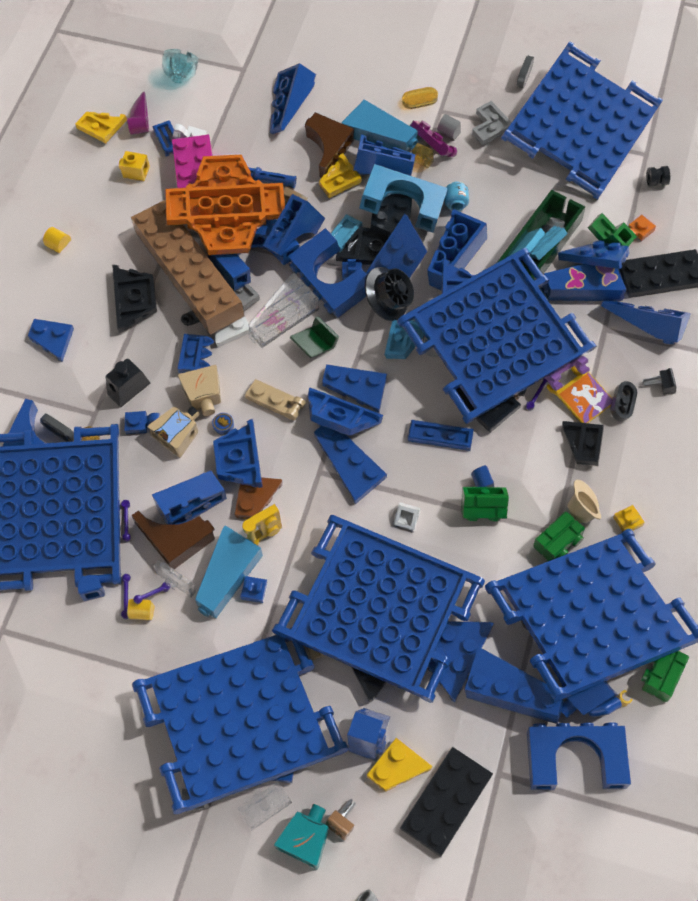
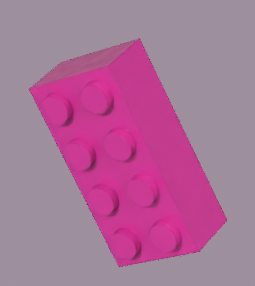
(188, 156)

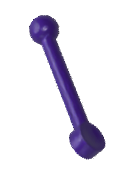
(530, 405)
(126, 504)
(126, 578)
(138, 599)

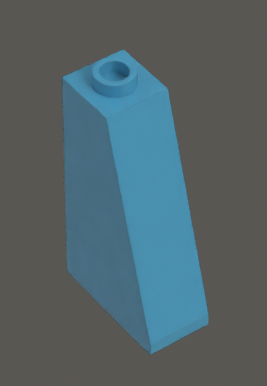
(380, 126)
(230, 563)

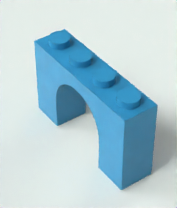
(387, 182)

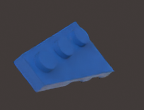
(361, 385)

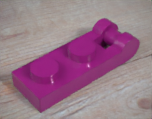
(433, 139)

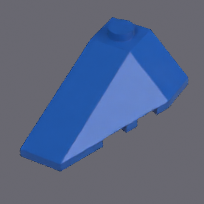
(291, 90)
(661, 324)

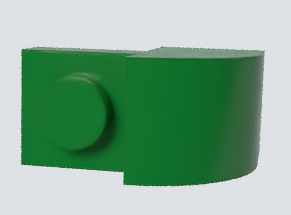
(607, 232)

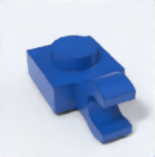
(138, 421)

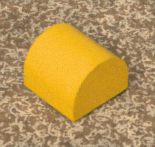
(56, 239)
(140, 611)

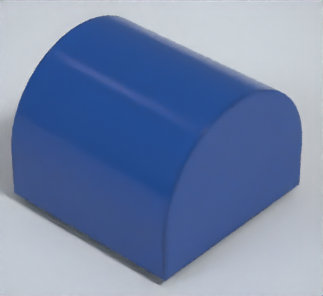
(482, 477)
(90, 588)

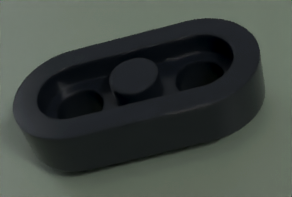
(623, 403)

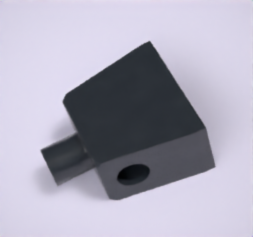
(125, 382)

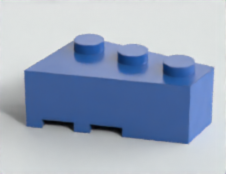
(372, 153)
(189, 498)
(368, 733)

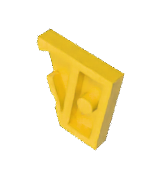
(100, 125)
(339, 177)
(397, 766)

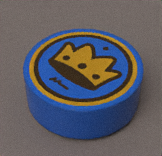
(223, 423)

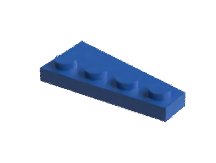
(354, 467)

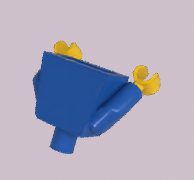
(595, 701)

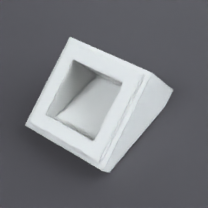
(407, 516)

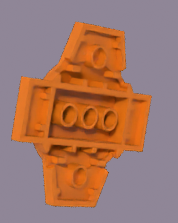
(225, 204)

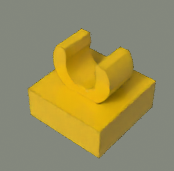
(628, 519)

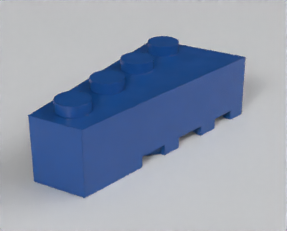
(458, 245)
(510, 688)

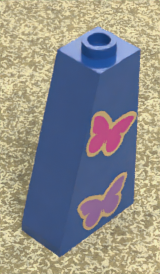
(584, 284)

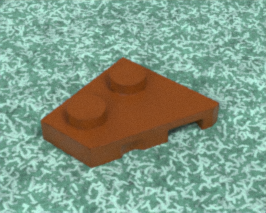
(254, 499)

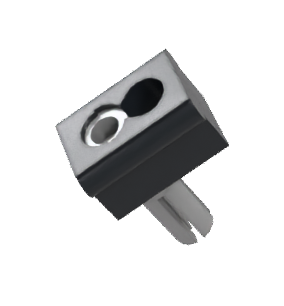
(666, 379)

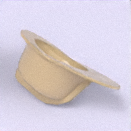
(583, 503)

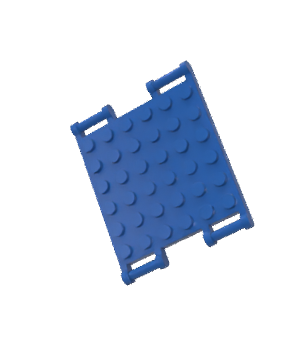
(582, 120)
(496, 334)
(60, 506)
(379, 607)
(593, 614)
(237, 721)

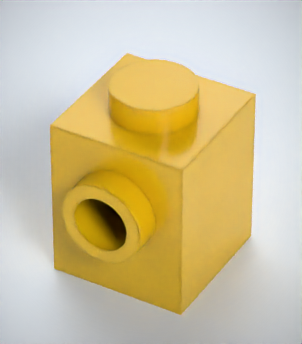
(134, 166)

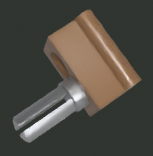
(339, 824)

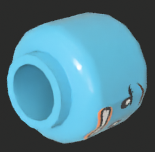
(457, 196)

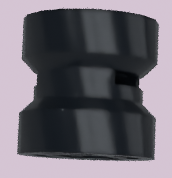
(658, 176)

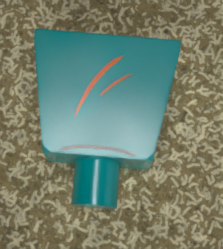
(305, 837)

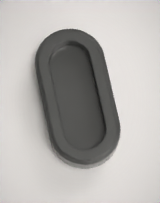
(525, 71)
(57, 428)

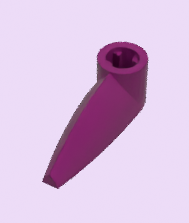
(138, 119)

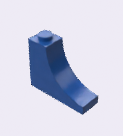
(296, 219)
(25, 421)

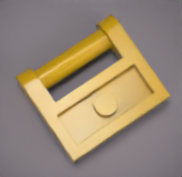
(268, 524)

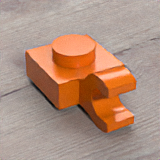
(642, 227)

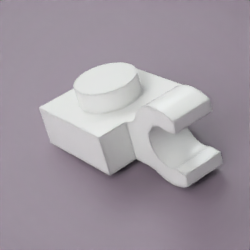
(181, 132)

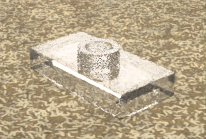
(174, 579)

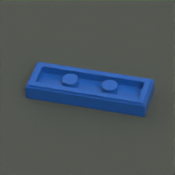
(440, 435)

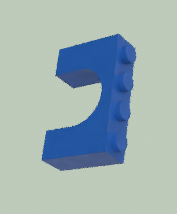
(236, 271)
(337, 296)
(606, 740)

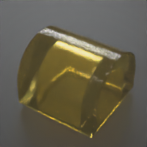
(423, 155)

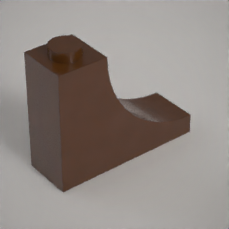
(331, 137)
(177, 541)

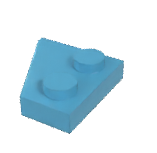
(399, 343)

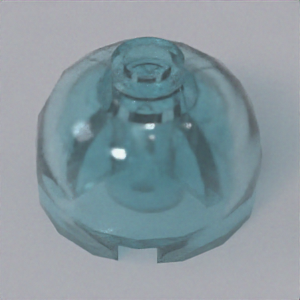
(179, 66)

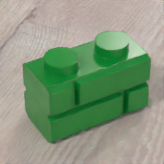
(484, 503)
(559, 537)
(664, 675)

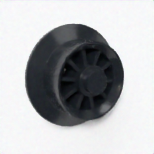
(388, 292)

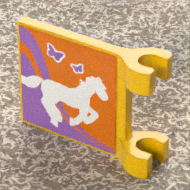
(583, 396)

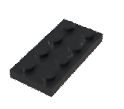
(660, 273)
(446, 801)

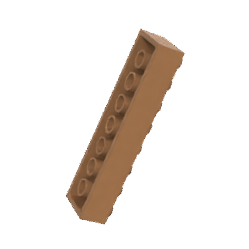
(188, 269)

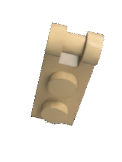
(274, 399)

